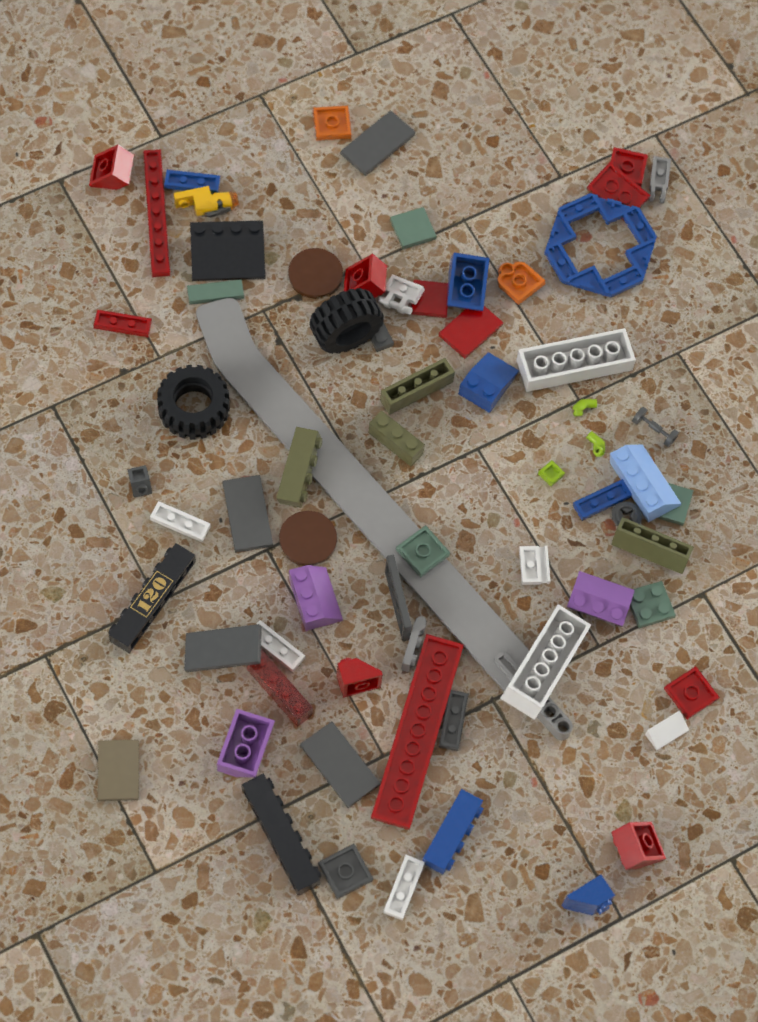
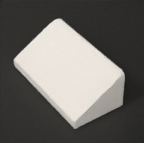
(667, 730)

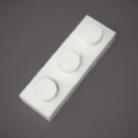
(180, 521)
(280, 648)
(404, 887)

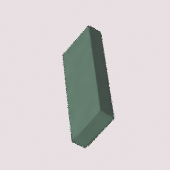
(215, 291)

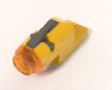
(205, 203)

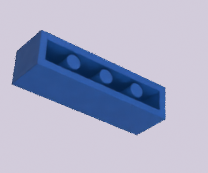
(452, 831)

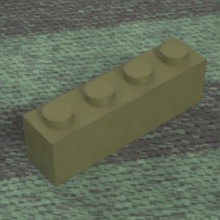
(417, 386)
(298, 467)
(652, 545)

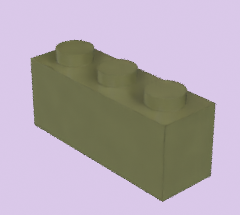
(396, 438)

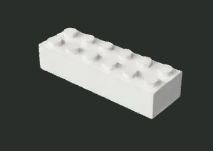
(575, 359)
(545, 662)

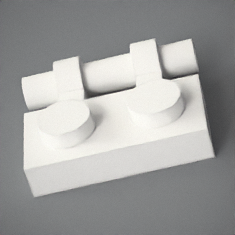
(401, 289)

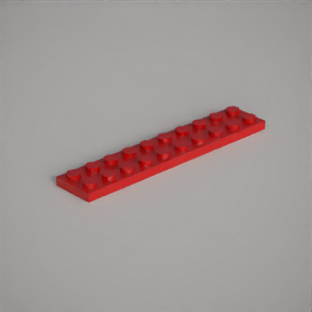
(417, 732)

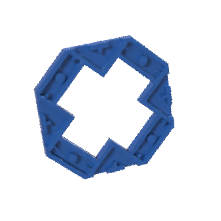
(590, 278)

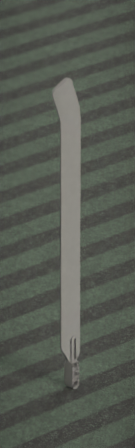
(364, 500)

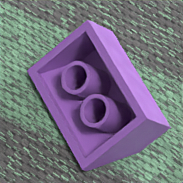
(314, 596)
(600, 598)
(245, 744)

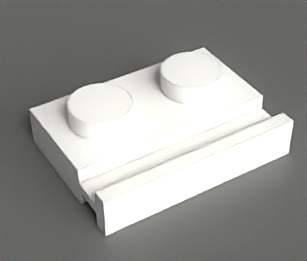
(534, 565)

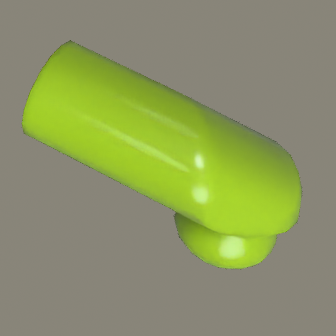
(582, 404)
(598, 444)

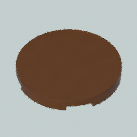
(315, 273)
(308, 538)

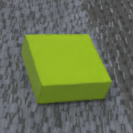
(551, 473)

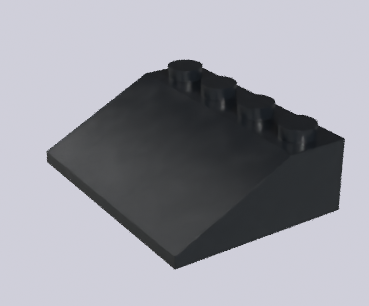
(227, 250)

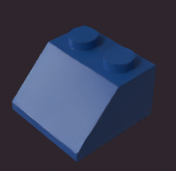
(590, 898)

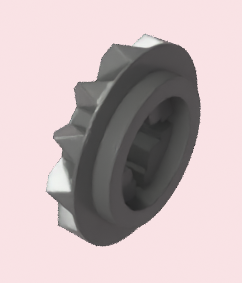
(626, 508)

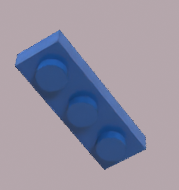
(188, 180)
(602, 499)

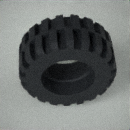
(346, 321)
(193, 380)

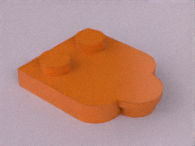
(519, 281)

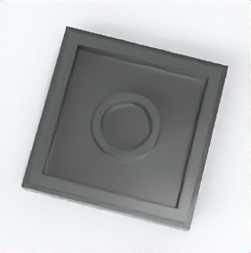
(345, 871)

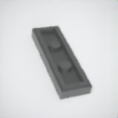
(453, 720)

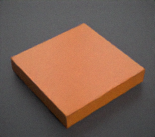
(332, 123)

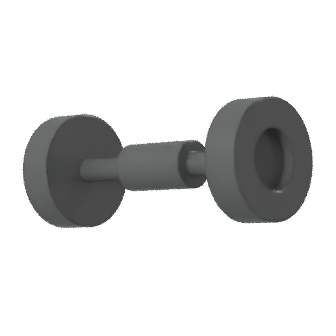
(656, 427)

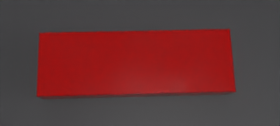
(122, 323)

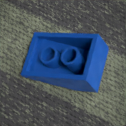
(467, 281)
(487, 382)

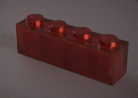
(281, 690)

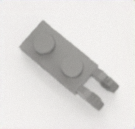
(659, 177)
(414, 642)

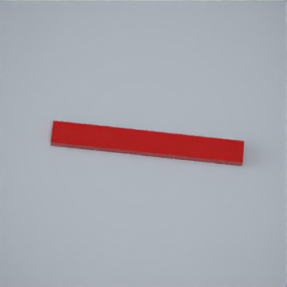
(156, 213)

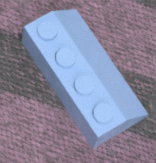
(644, 481)

